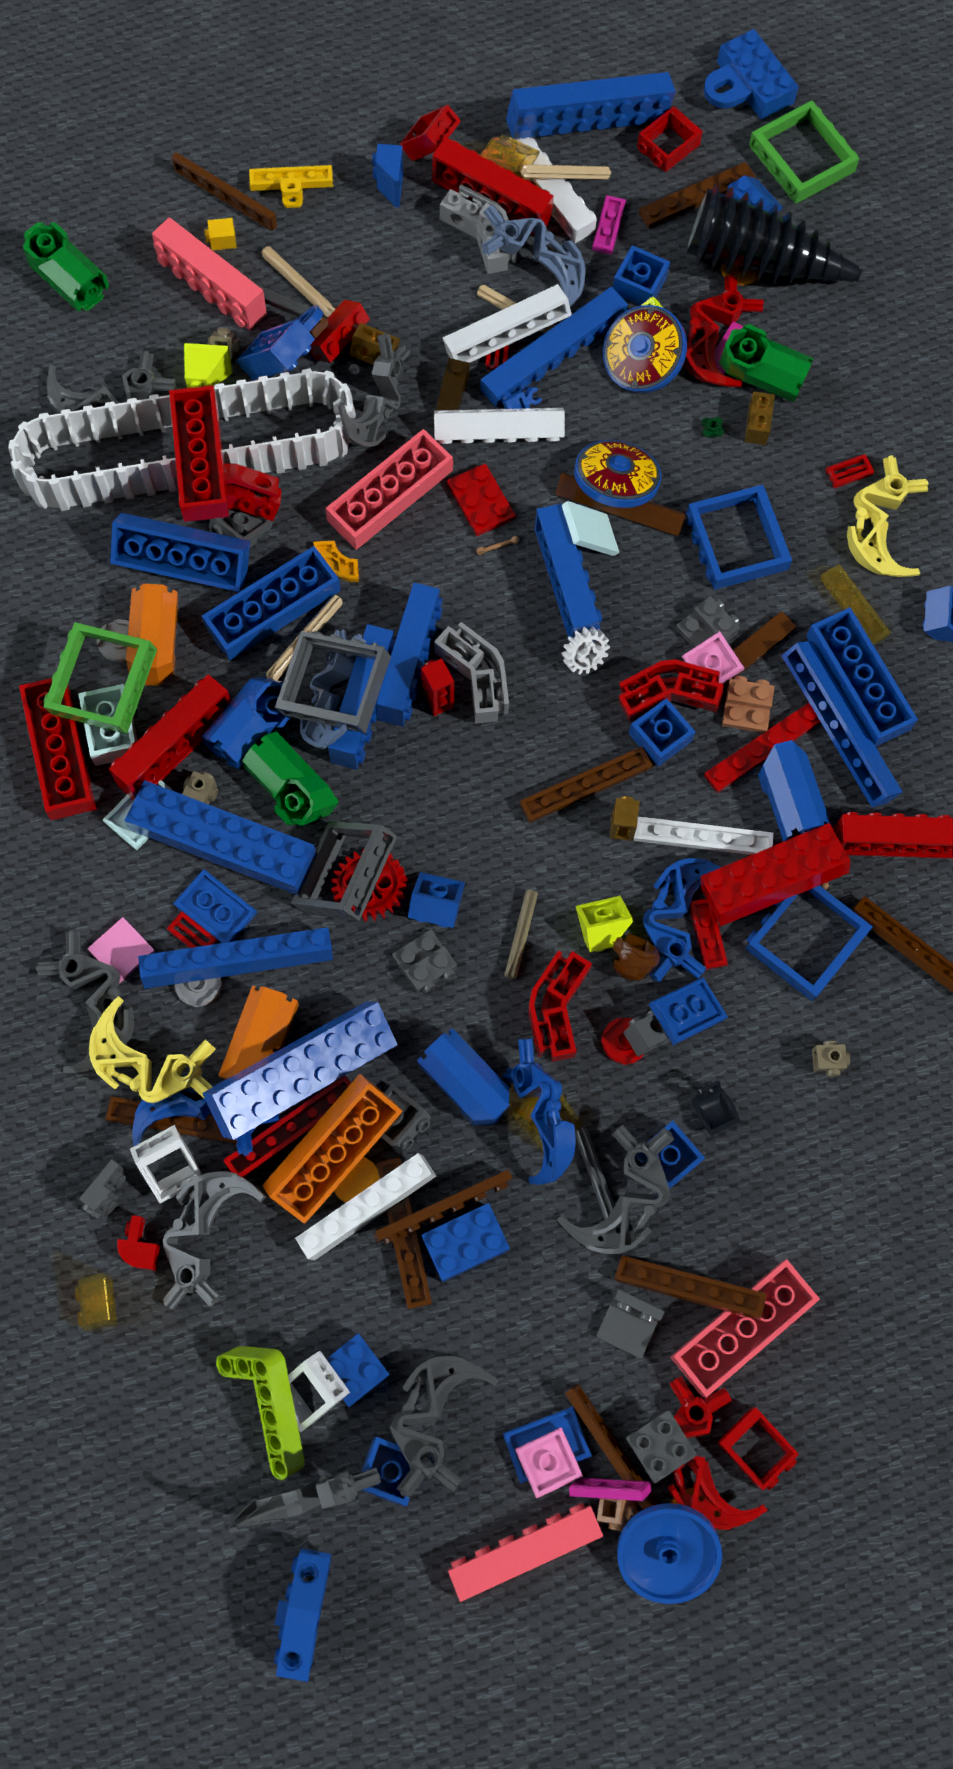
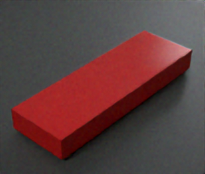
(707, 935)

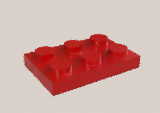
(481, 499)

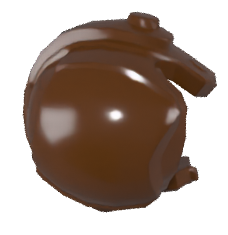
(635, 958)

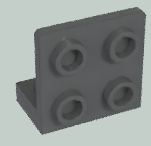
(629, 1323)
(661, 1446)

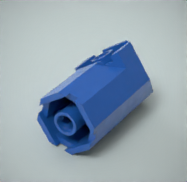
(245, 721)
(792, 790)
(466, 1079)

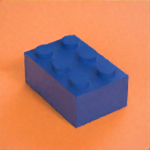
(465, 1242)

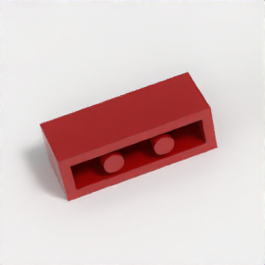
(339, 332)
(437, 686)

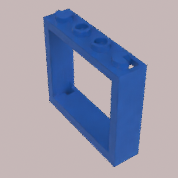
(771, 527)
(787, 973)

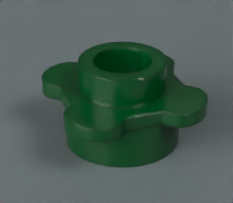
(712, 432)

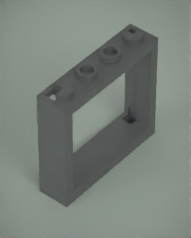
(296, 670)
(363, 878)

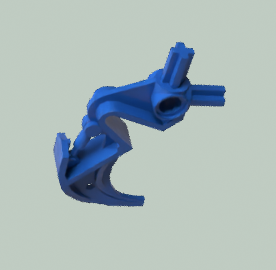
(664, 936)
(182, 1106)
(556, 1134)

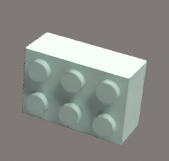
(103, 743)

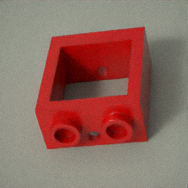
(681, 126)
(430, 132)
(785, 1463)

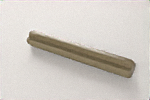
(521, 934)

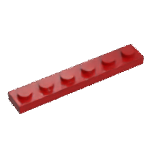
(759, 749)

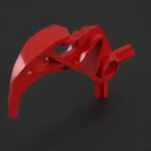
(723, 309)
(703, 1483)

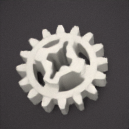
(585, 650)

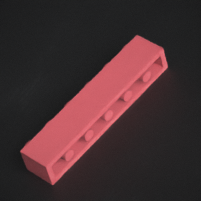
(525, 1552)

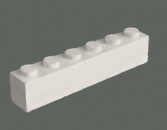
(567, 207)
(508, 325)
(499, 424)
(365, 1207)

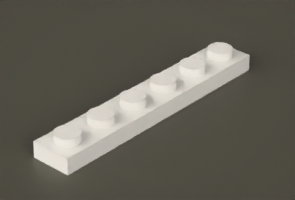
(702, 836)

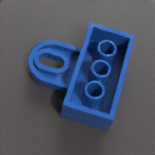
(753, 75)
(280, 346)

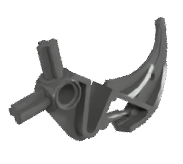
(386, 369)
(132, 382)
(87, 972)
(650, 1175)
(208, 1198)
(418, 1445)
(324, 1491)

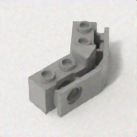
(469, 218)
(465, 653)

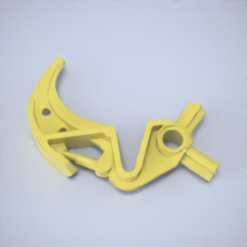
(882, 495)
(170, 1078)

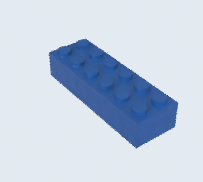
(179, 552)
(566, 571)
(271, 603)
(409, 655)
(862, 676)
(349, 748)

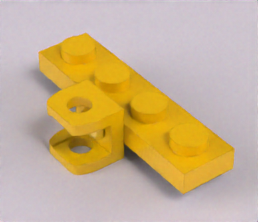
(291, 181)

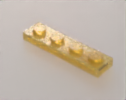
(848, 596)

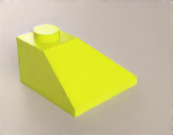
(206, 364)
(603, 922)

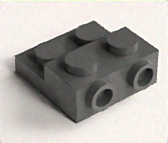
(241, 525)
(706, 621)
(425, 962)
(408, 1123)
(99, 1196)

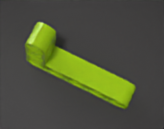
(274, 1401)

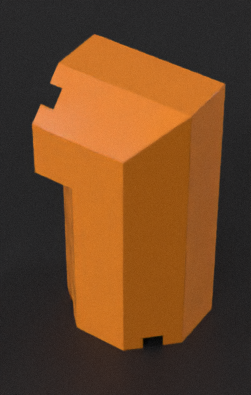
(154, 619)
(260, 1030)

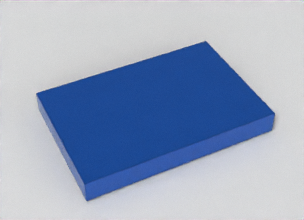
(215, 907)
(688, 1011)
(524, 1434)

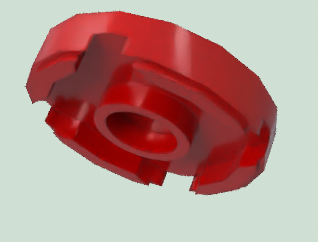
(616, 1047)

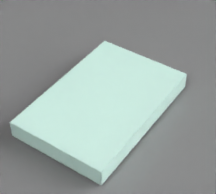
(590, 528)
(116, 822)

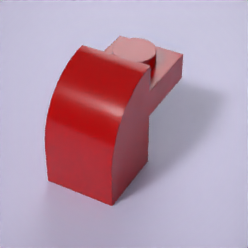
(135, 1252)

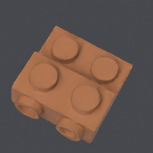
(748, 704)

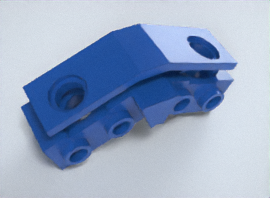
(301, 1615)

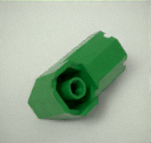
(64, 266)
(764, 362)
(290, 781)

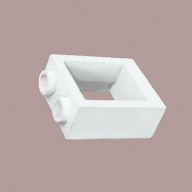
(156, 1148)
(331, 1390)

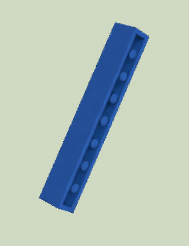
(553, 347)
(841, 724)
(235, 958)

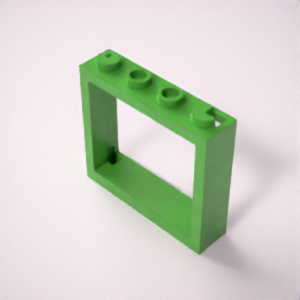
(782, 172)
(132, 689)

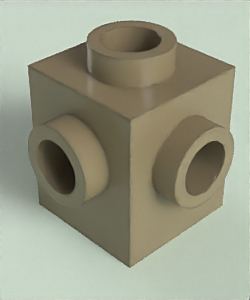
(225, 335)
(200, 787)
(830, 1058)

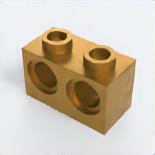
(366, 345)
(759, 418)
(624, 818)

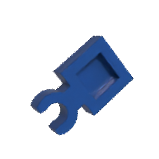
(520, 400)

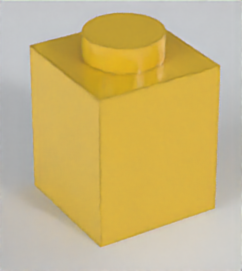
(221, 234)

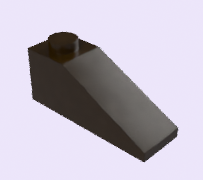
(453, 385)

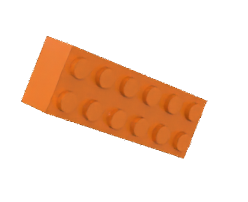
(332, 1148)

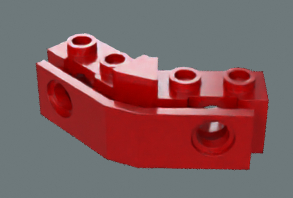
(243, 483)
(684, 689)
(554, 1009)

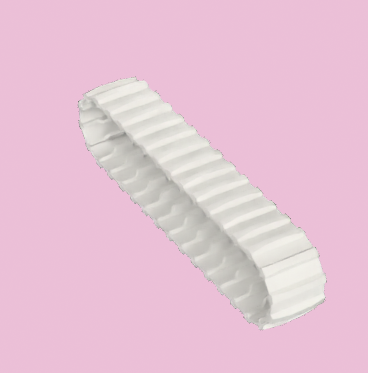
(154, 414)

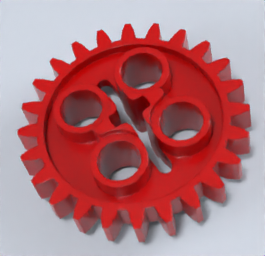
(390, 874)

